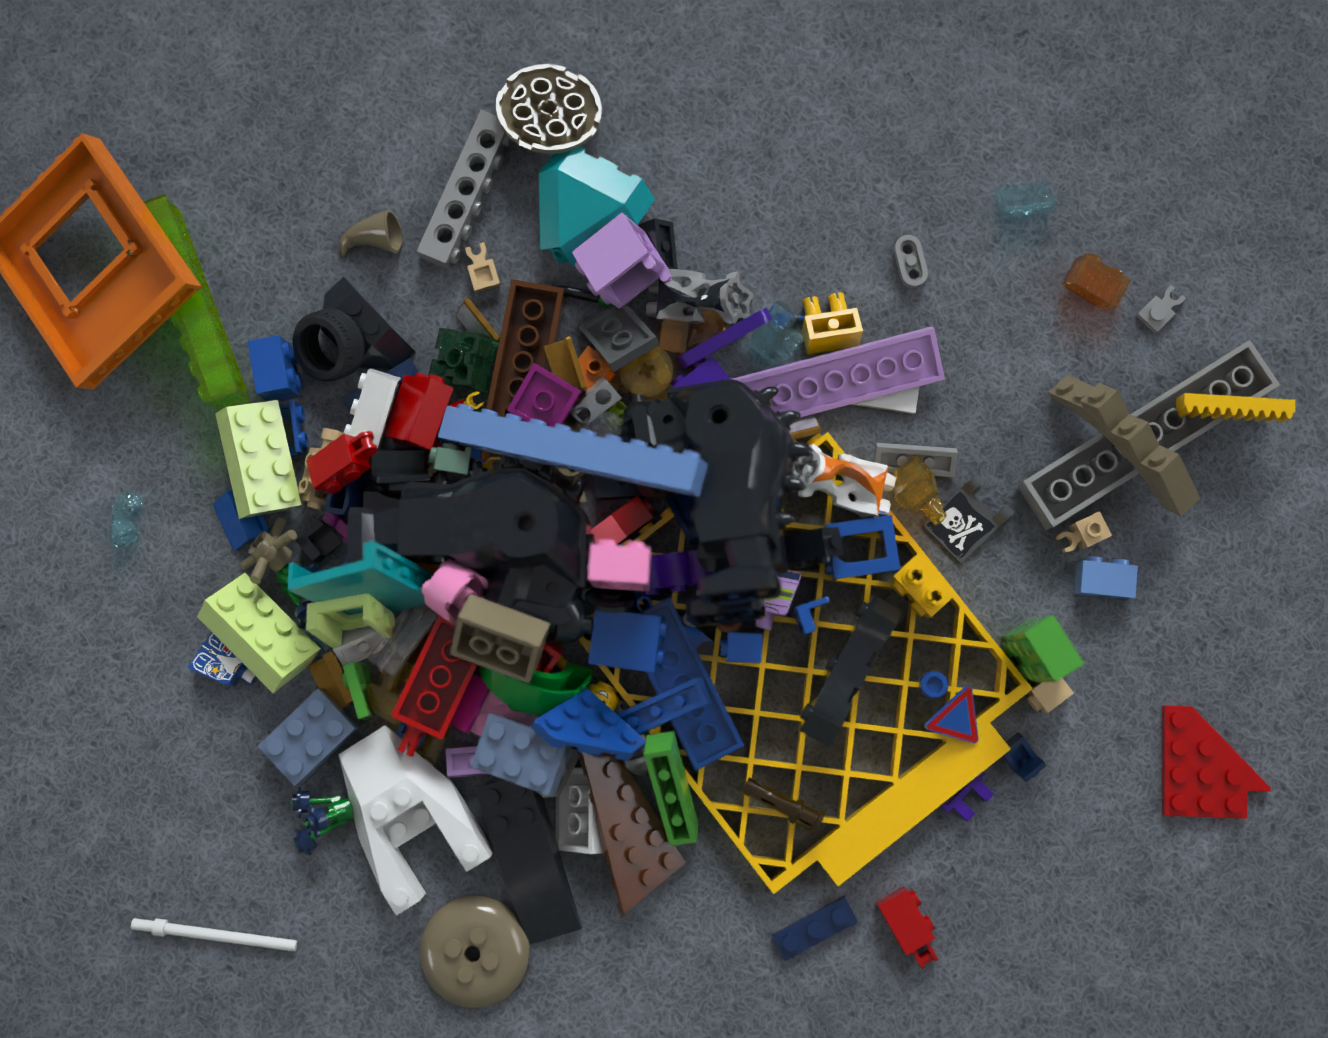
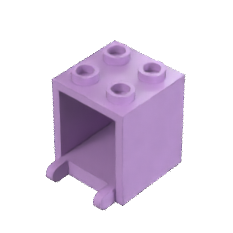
(620, 262)

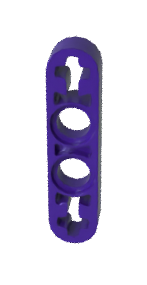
(724, 338)

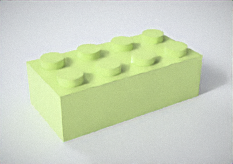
(258, 458)
(258, 632)

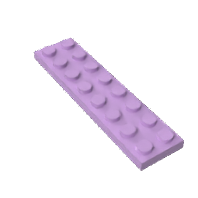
(853, 373)

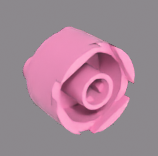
(451, 588)

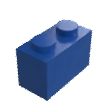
(742, 648)

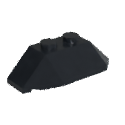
(382, 343)

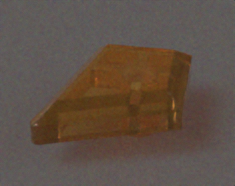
(703, 331)

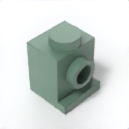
(450, 459)

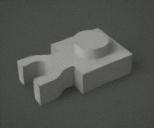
(1159, 310)

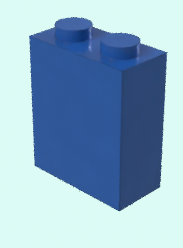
(628, 640)

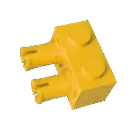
(832, 329)
(922, 587)

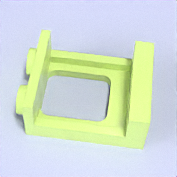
(328, 621)

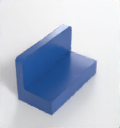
(238, 530)
(803, 615)

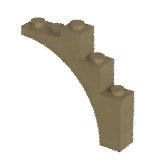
(1133, 438)

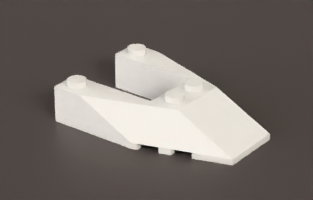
(399, 799)

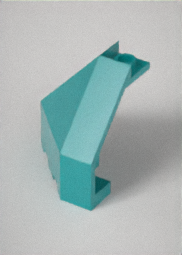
(582, 197)

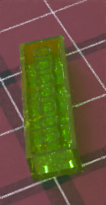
(200, 321)

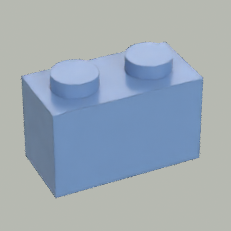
(1106, 579)

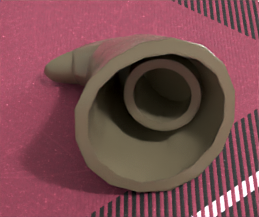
(374, 232)

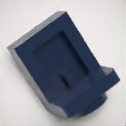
(1022, 758)

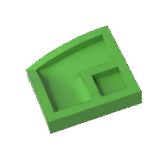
(357, 679)

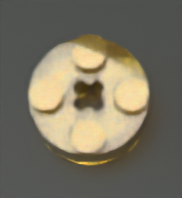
(661, 375)

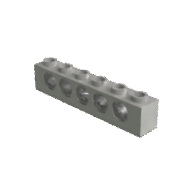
(444, 254)

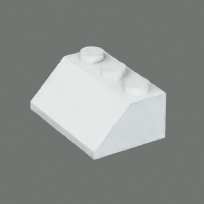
(374, 405)
(576, 817)

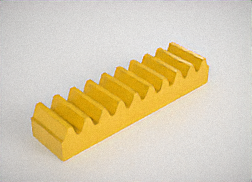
(1235, 407)

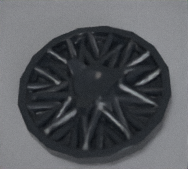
(610, 599)

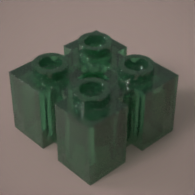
(464, 359)

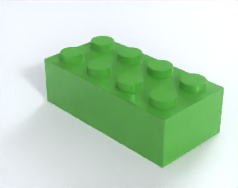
(1041, 650)

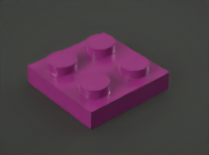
(544, 397)

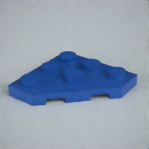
(589, 726)

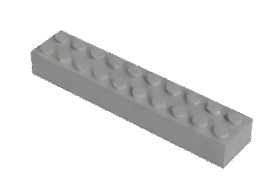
(1099, 465)

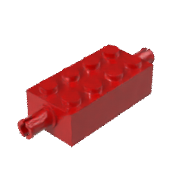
(432, 688)

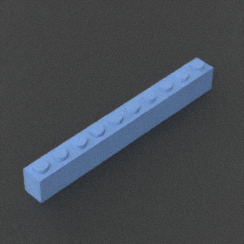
(573, 450)

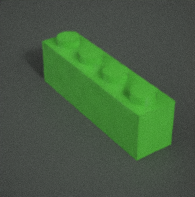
(671, 788)

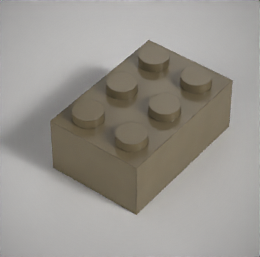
(499, 638)

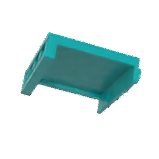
(381, 573)

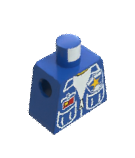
(220, 663)

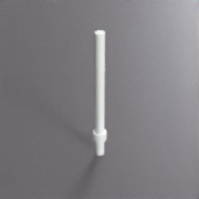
(161, 927)

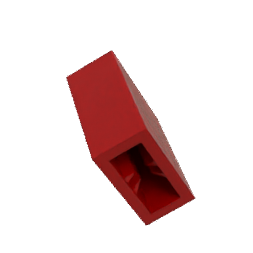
(418, 410)

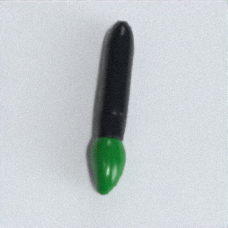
(583, 295)

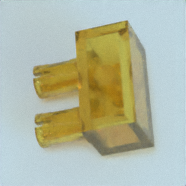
(917, 490)

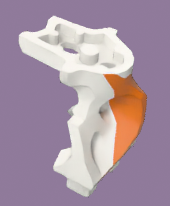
(860, 477)

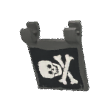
(966, 522)

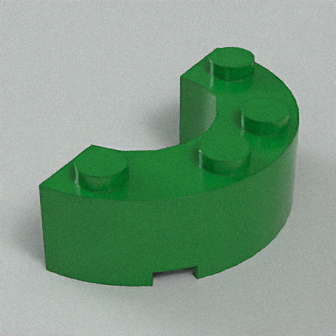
(542, 692)

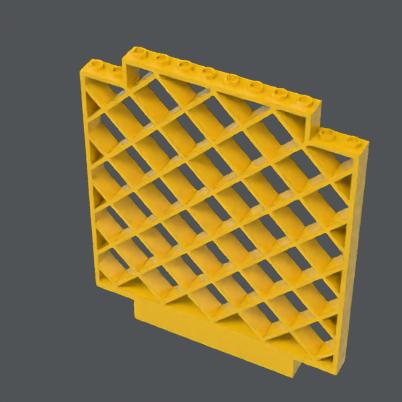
(911, 794)

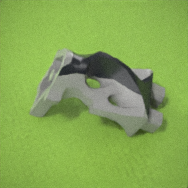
(676, 299)

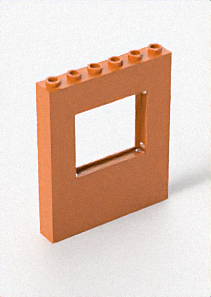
(126, 298)

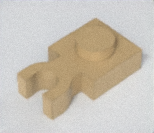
(483, 271)

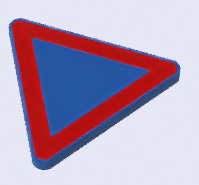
(956, 718)

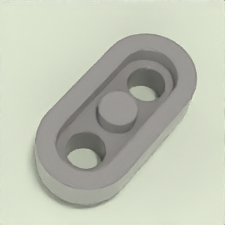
(910, 262)

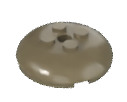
(543, 90)
(490, 928)

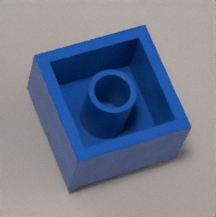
(274, 369)

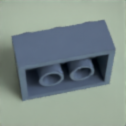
(309, 736)
(519, 755)

